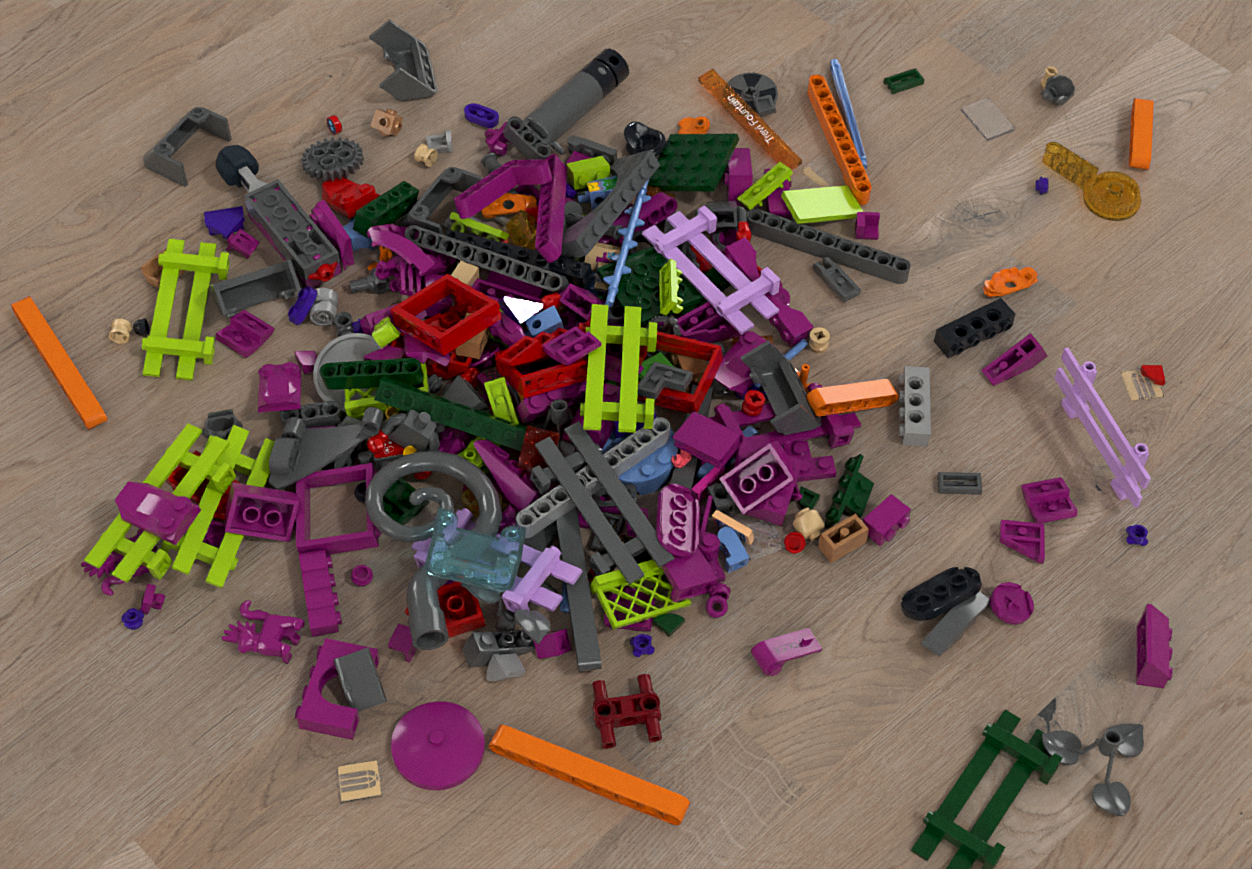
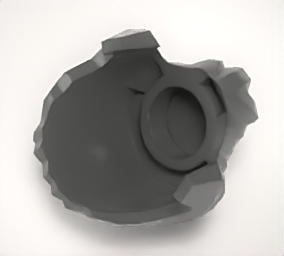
(1058, 90)

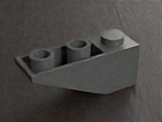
(483, 645)

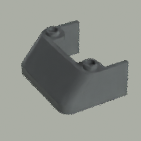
(412, 62)
(158, 157)
(421, 210)
(255, 288)
(782, 389)

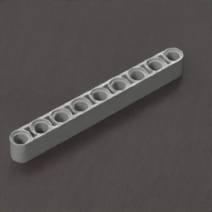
(615, 456)

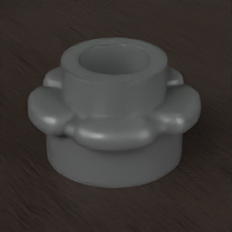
(435, 383)

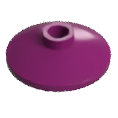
(486, 357)

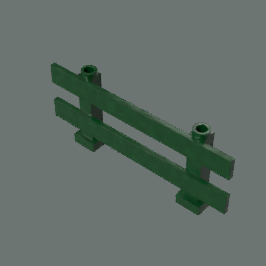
(974, 844)

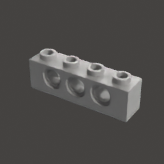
(915, 406)

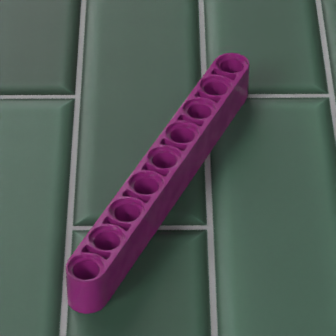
(551, 211)

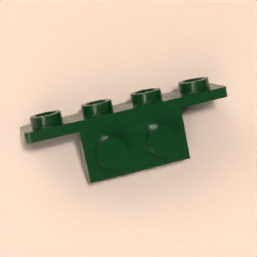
(851, 494)

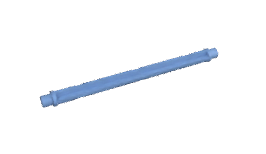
(847, 109)

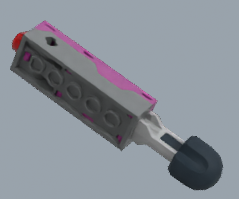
(280, 218)

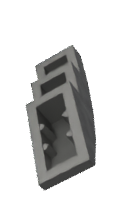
(955, 623)

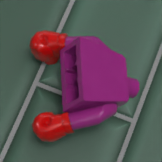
(576, 299)

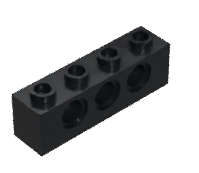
(974, 328)

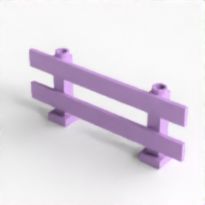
(746, 292)
(1075, 406)
(525, 588)

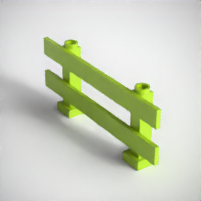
(631, 337)
(190, 346)
(199, 469)
(192, 545)

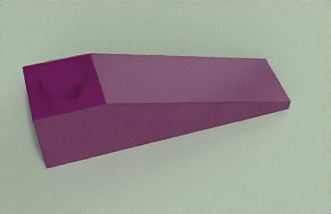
(511, 479)

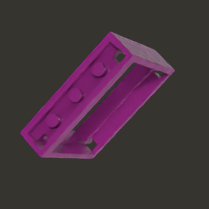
(339, 543)

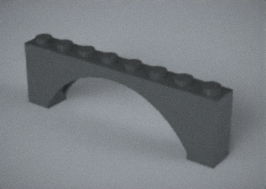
(631, 175)

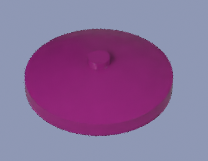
(438, 745)

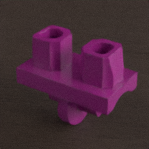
(496, 140)

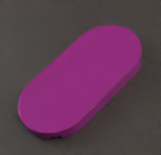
(678, 520)

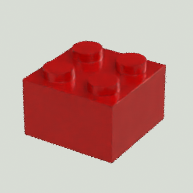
(460, 609)

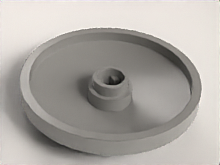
(343, 349)

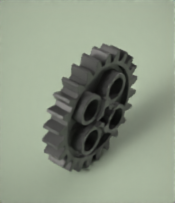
(332, 159)

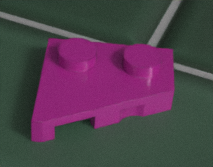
(1024, 538)

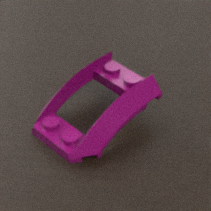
(394, 239)

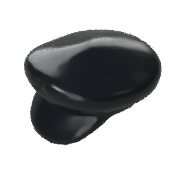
(643, 138)

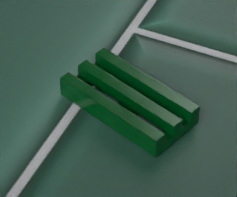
(905, 83)

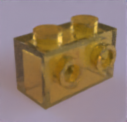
(523, 230)

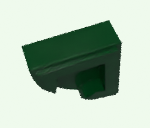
(809, 498)
(669, 622)

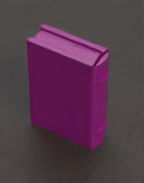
(707, 440)

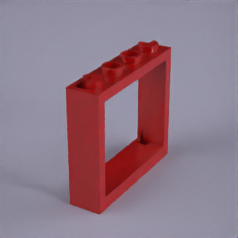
(405, 314)
(692, 348)
(545, 379)

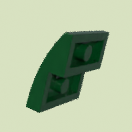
(397, 502)

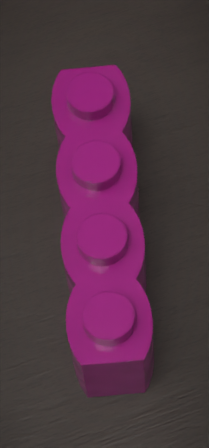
(539, 404)
(318, 592)

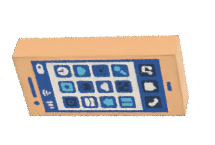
(743, 532)

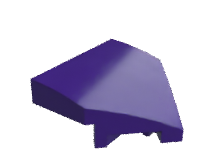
(224, 221)

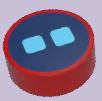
(334, 124)

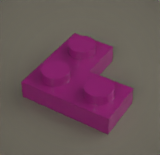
(815, 467)

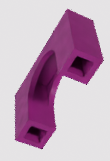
(317, 713)

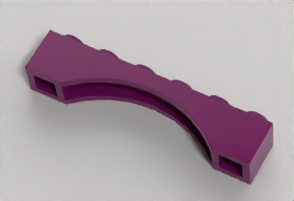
(789, 322)

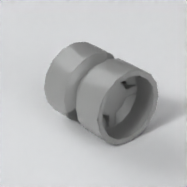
(324, 307)

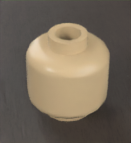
(808, 524)

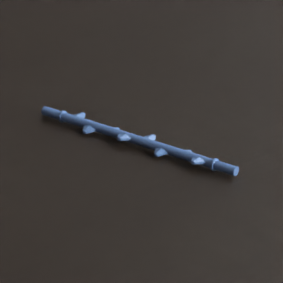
(627, 244)

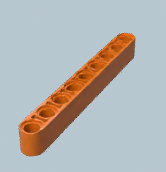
(839, 138)
(59, 363)
(589, 775)

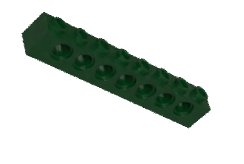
(451, 413)

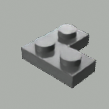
(663, 376)

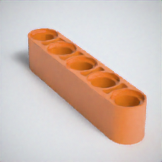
(1141, 133)
(852, 397)

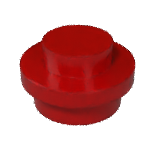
(794, 542)

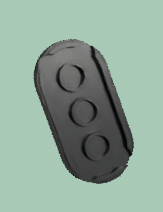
(941, 593)

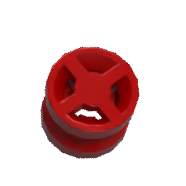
(753, 403)

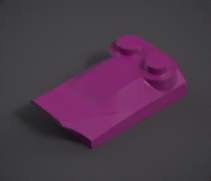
(334, 232)
(733, 371)
(279, 387)
(156, 510)

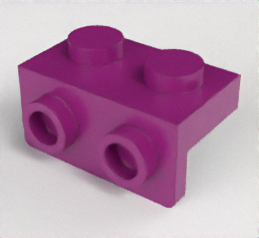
(453, 441)

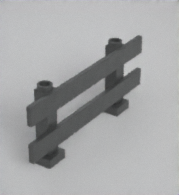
(564, 469)

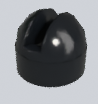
(141, 327)

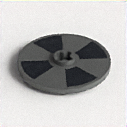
(754, 84)

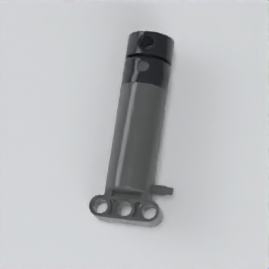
(566, 106)

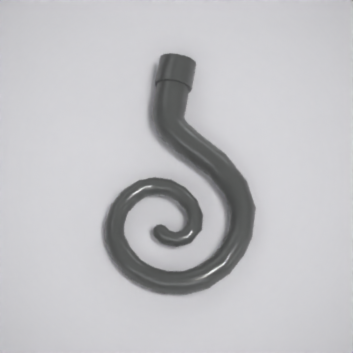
(425, 616)

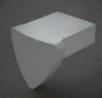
(440, 142)
(504, 667)

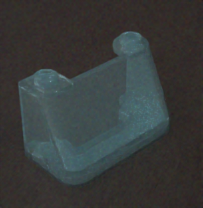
(474, 556)

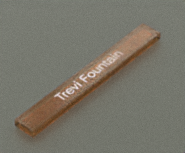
(749, 119)

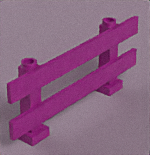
(838, 427)

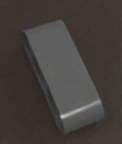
(322, 414)

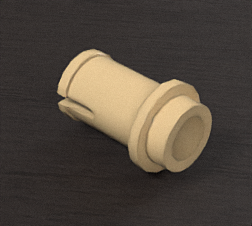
(1049, 72)

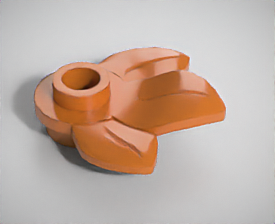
(691, 125)

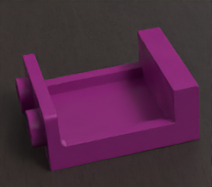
(689, 576)

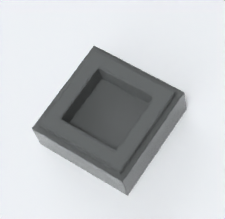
(764, 105)

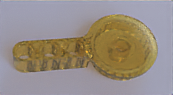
(1106, 195)

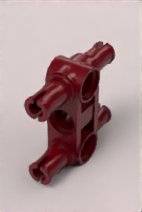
(626, 711)

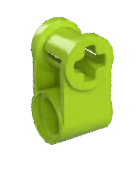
(385, 332)

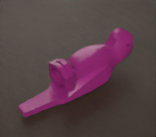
(507, 330)

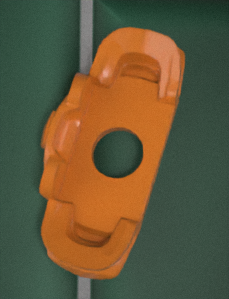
(520, 202)
(1022, 278)

